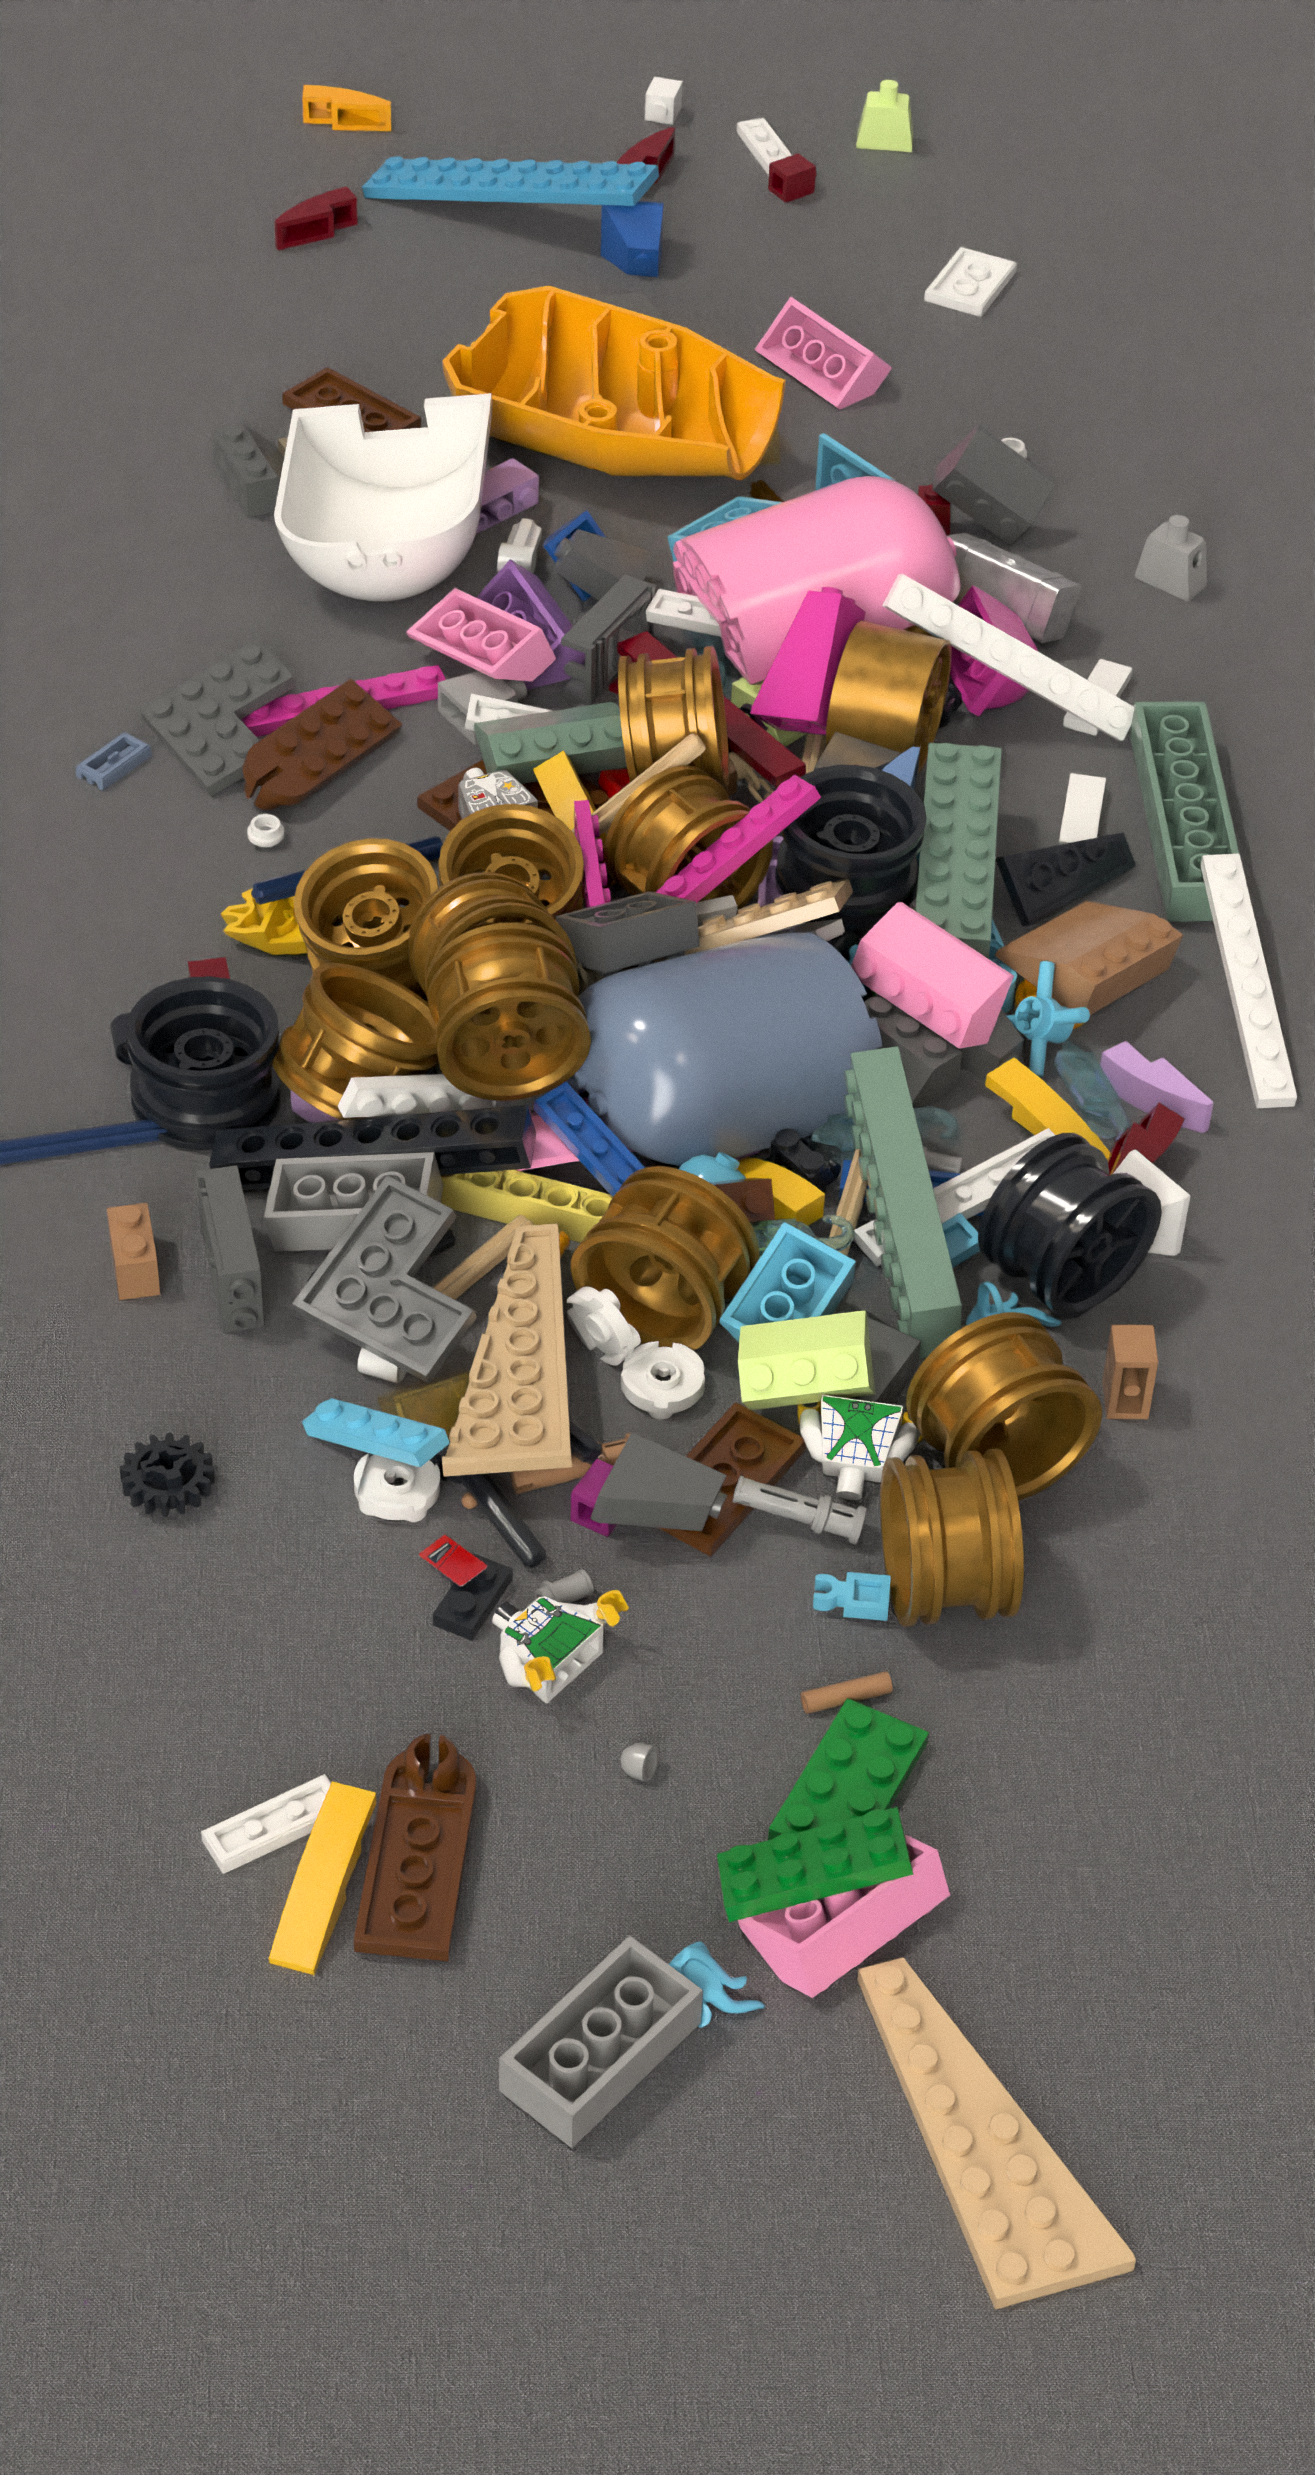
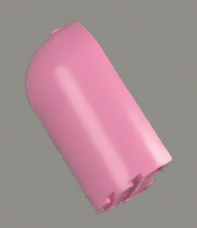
(837, 537)

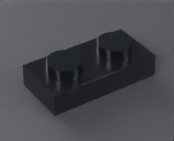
(468, 1606)

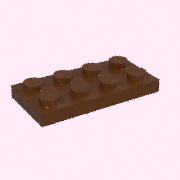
(334, 389)
(739, 1446)

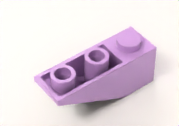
(506, 492)

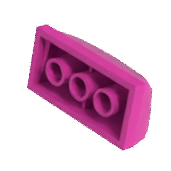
(978, 683)

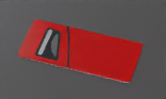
(453, 1560)

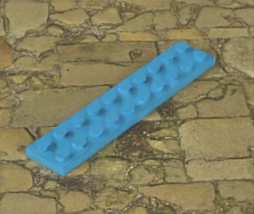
(511, 181)

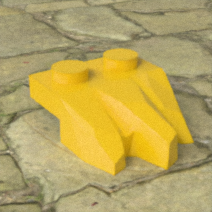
(265, 926)

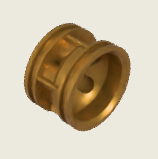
(350, 1029)
(514, 1048)
(668, 1255)

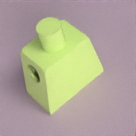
(886, 120)

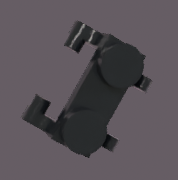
(799, 1155)

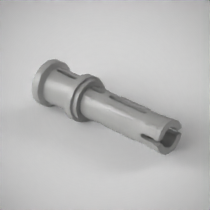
(818, 1513)

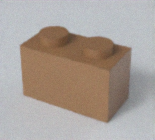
(133, 1251)
(1129, 1371)

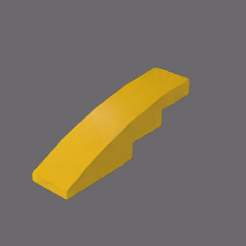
(562, 788)
(1037, 1104)
(322, 1878)

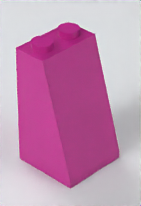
(805, 669)

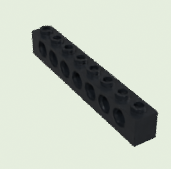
(460, 1139)

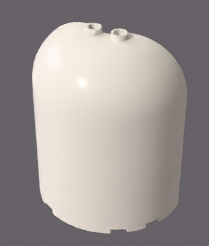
(383, 507)

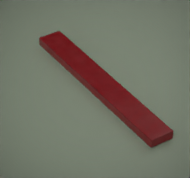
(744, 734)

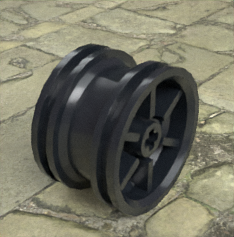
(858, 830)
(203, 1059)
(1069, 1224)

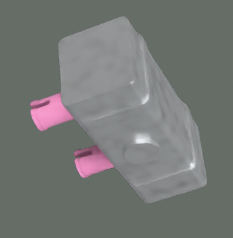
(1034, 593)

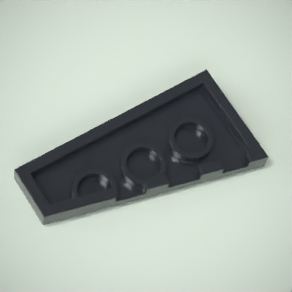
(1059, 874)

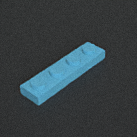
(375, 1432)

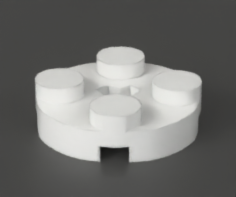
(601, 1324)
(658, 1396)
(392, 1502)

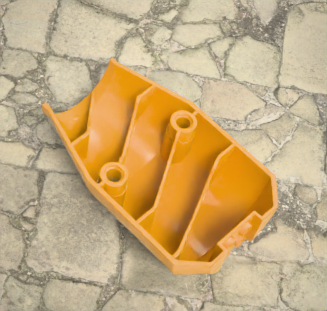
(616, 388)

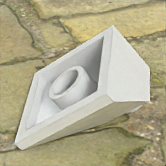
(1172, 1197)

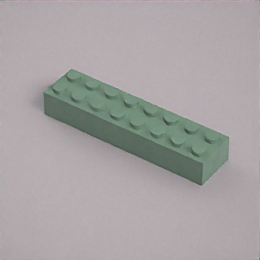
(1181, 800)
(960, 841)
(901, 1198)

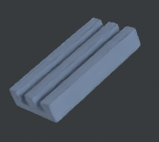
(118, 763)

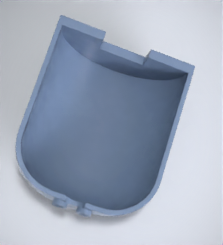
(724, 1046)

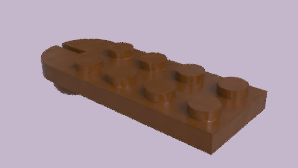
(316, 746)
(417, 1854)

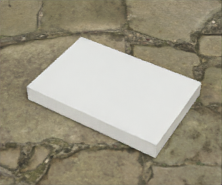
(970, 281)

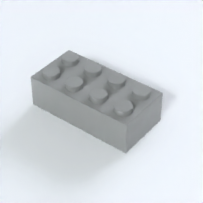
(321, 1196)
(600, 2041)

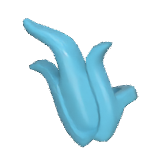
(984, 1309)
(701, 1969)

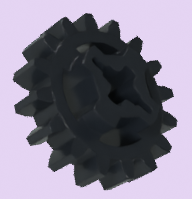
(167, 1474)

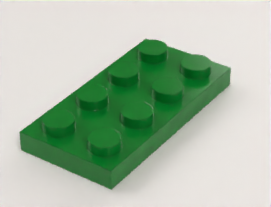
(852, 1770)
(813, 1864)

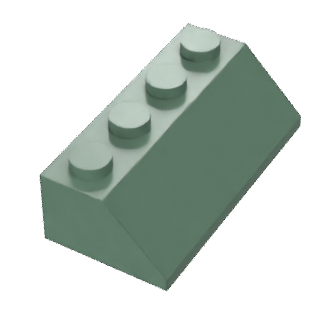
(586, 734)

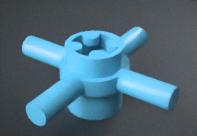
(1045, 1019)

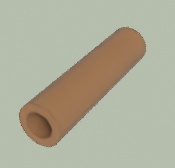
(854, 1689)

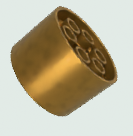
(890, 688)

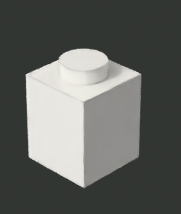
(663, 100)

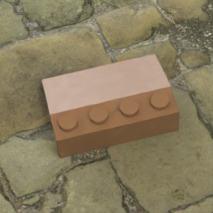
(1096, 953)

